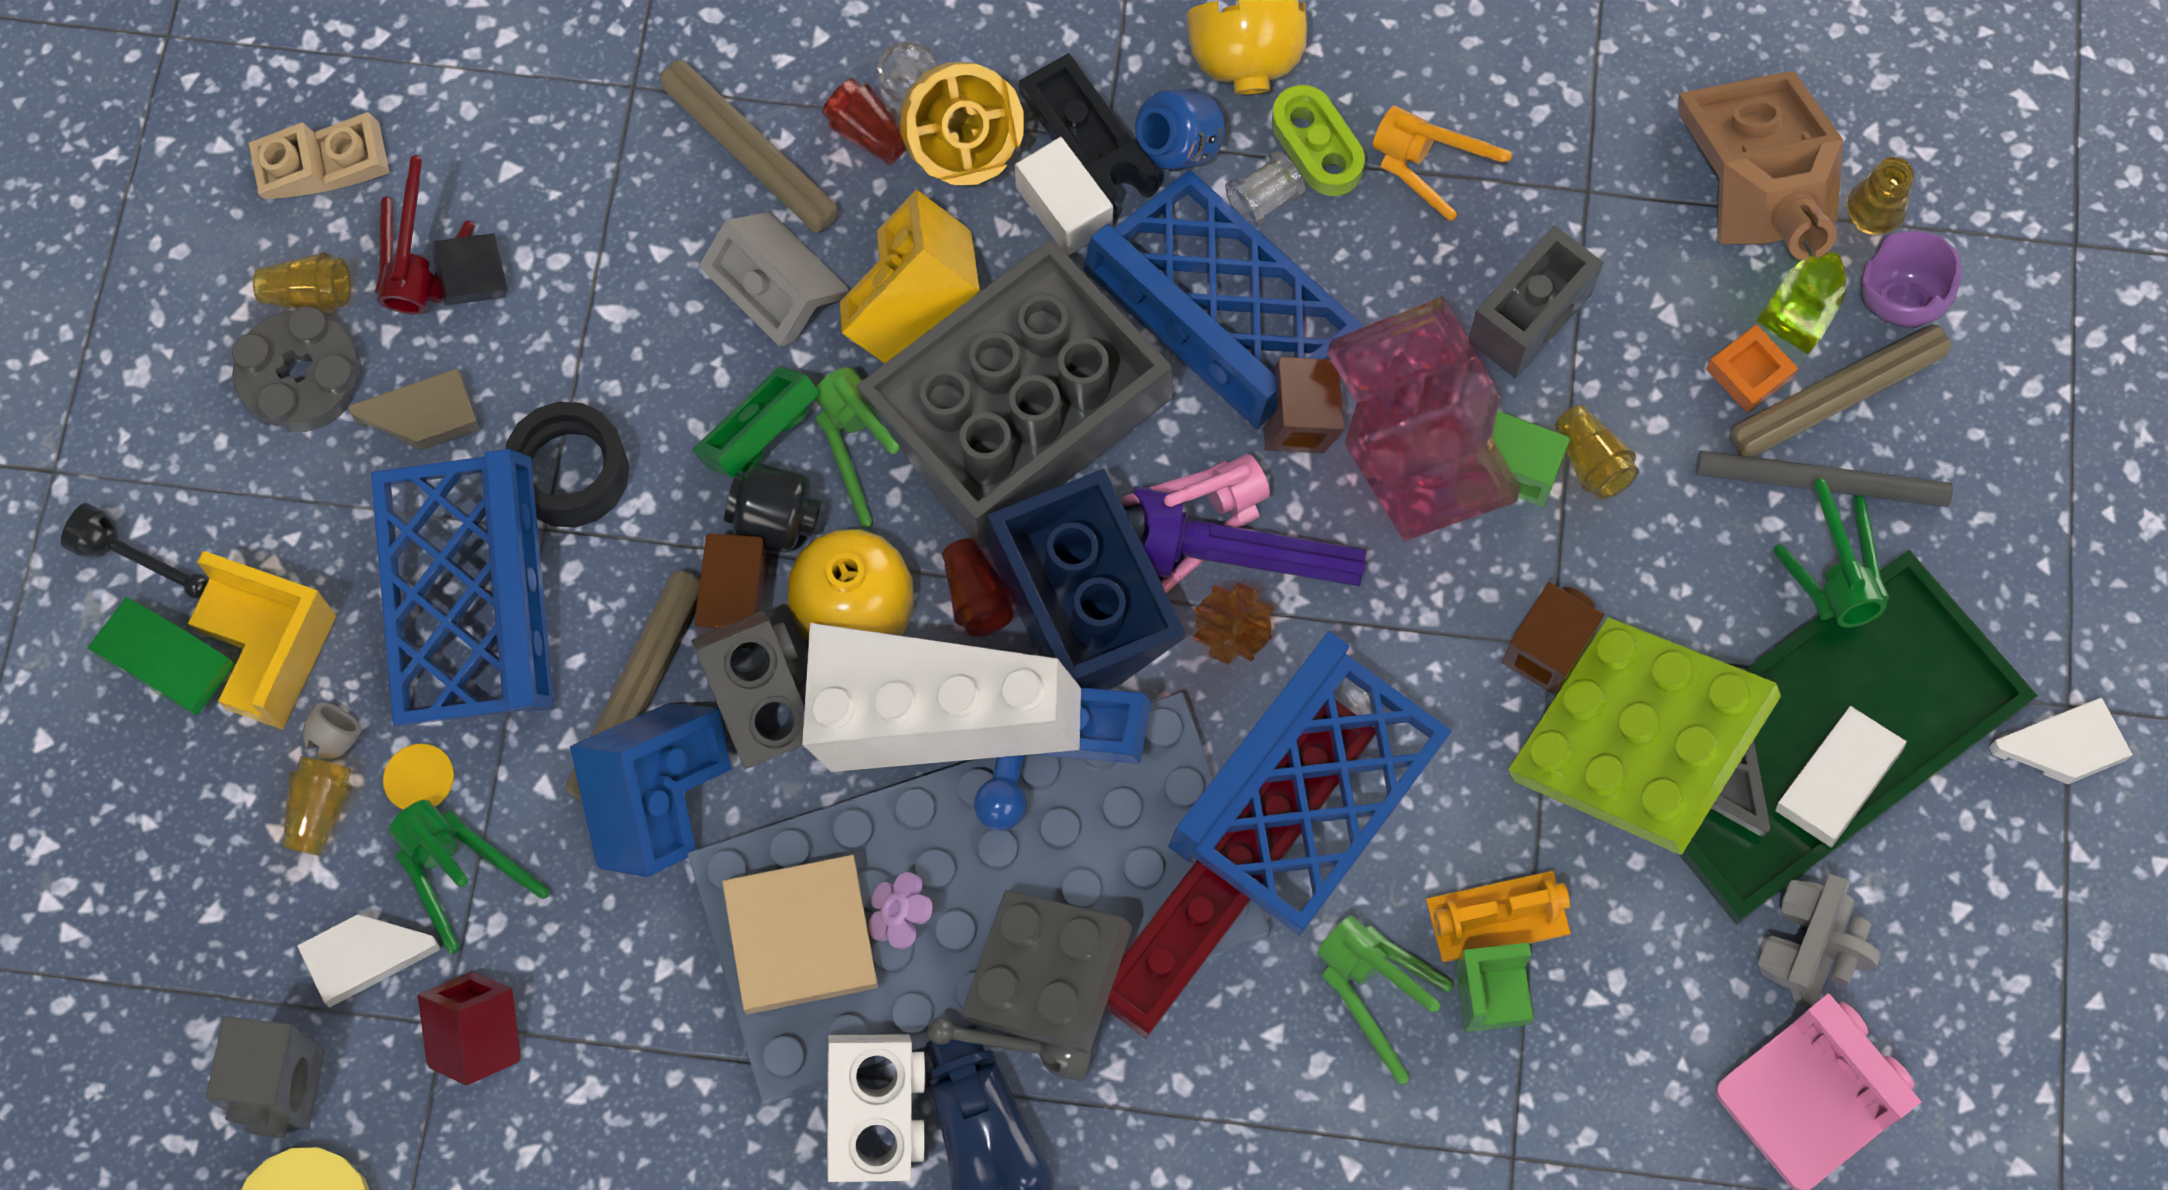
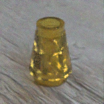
(1882, 197)
(306, 281)
(1597, 454)
(314, 803)

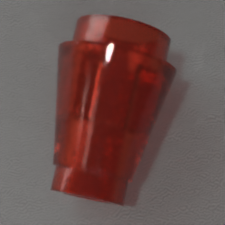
(864, 120)
(976, 589)

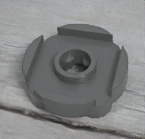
(289, 337)

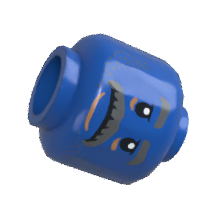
(1180, 128)

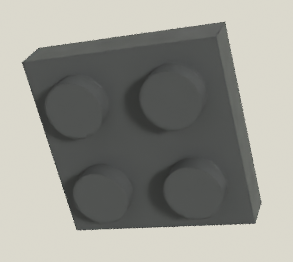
(1047, 971)

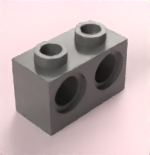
(744, 693)

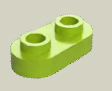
(1320, 144)

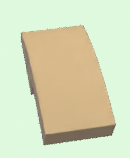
(320, 161)

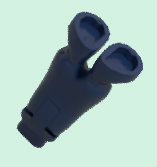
(981, 1122)

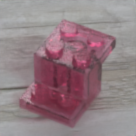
(1423, 420)

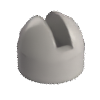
(331, 730)

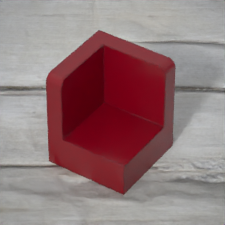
(469, 1028)

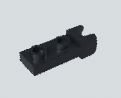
(1076, 112)

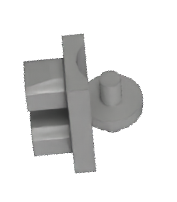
(1826, 915)

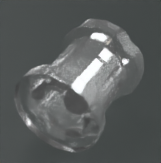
(1265, 188)

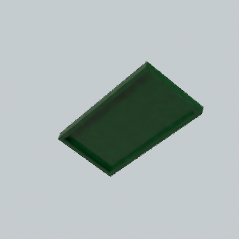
(1911, 670)

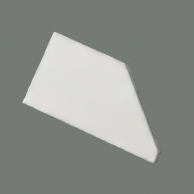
(2068, 743)
(361, 954)

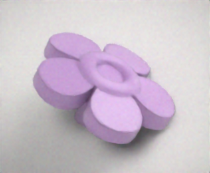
(899, 908)

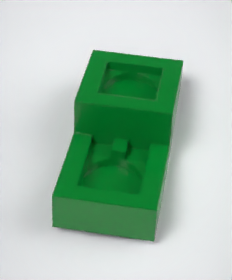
(161, 656)

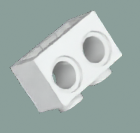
(855, 1107)

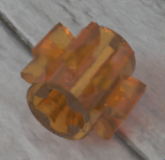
(1233, 623)

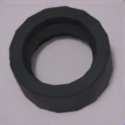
(576, 419)

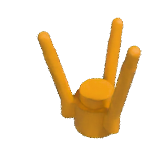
(1409, 138)

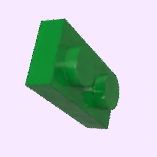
(769, 409)

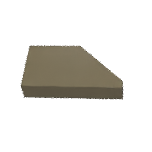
(422, 411)

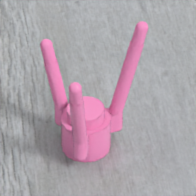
(1229, 487)

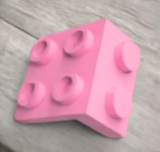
(1817, 1094)

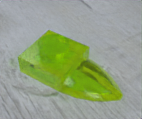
(1806, 301)

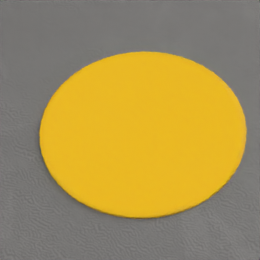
(417, 775)

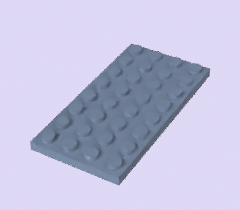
(1087, 840)

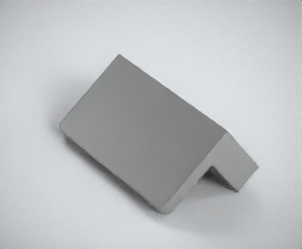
(770, 275)

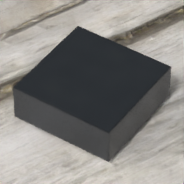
(469, 269)

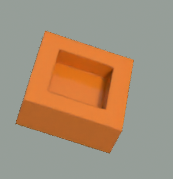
(1752, 368)

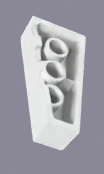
(930, 701)

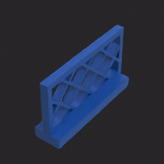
(1179, 317)
(515, 586)
(1263, 751)

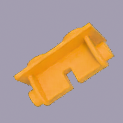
(1500, 914)

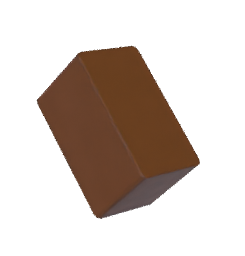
(731, 582)

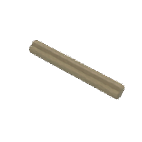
(749, 146)
(1840, 391)
(648, 657)

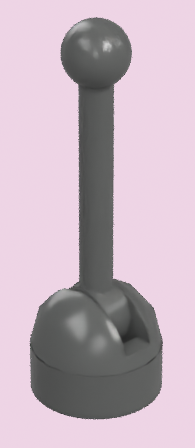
(1056, 1059)

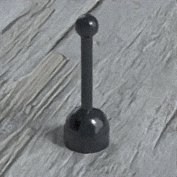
(94, 533)

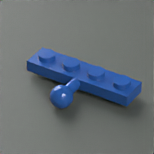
(1110, 730)

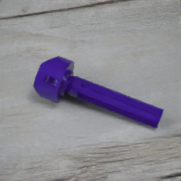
(1169, 535)

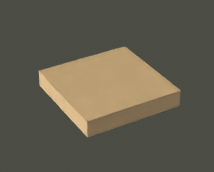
(799, 934)

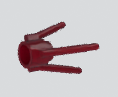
(405, 278)

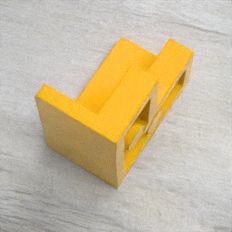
(919, 280)
(274, 624)

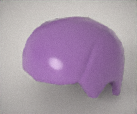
(1912, 278)

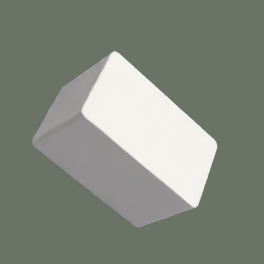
(1063, 195)

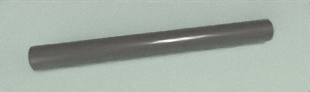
(1838, 479)

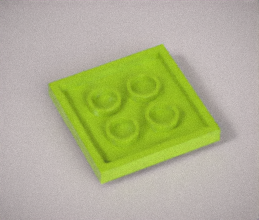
(1645, 734)

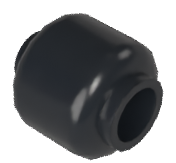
(772, 506)

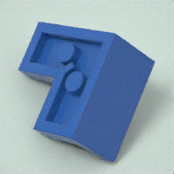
(637, 781)

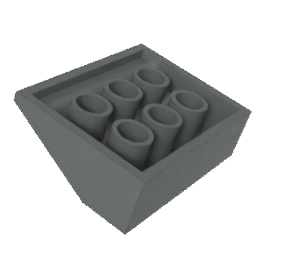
(1018, 388)

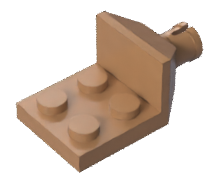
(1772, 159)

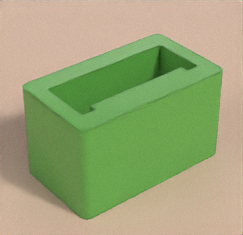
(1530, 454)

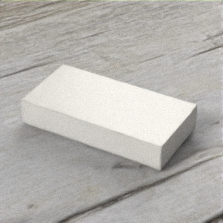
(1840, 776)

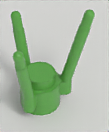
(847, 409)
(1358, 954)

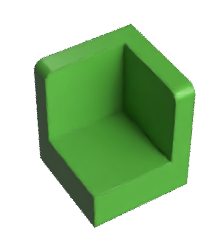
(1494, 987)

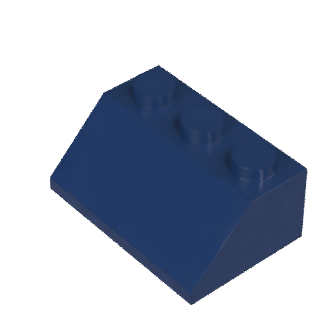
(1083, 581)

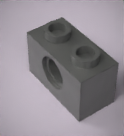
(1534, 301)
(265, 1076)

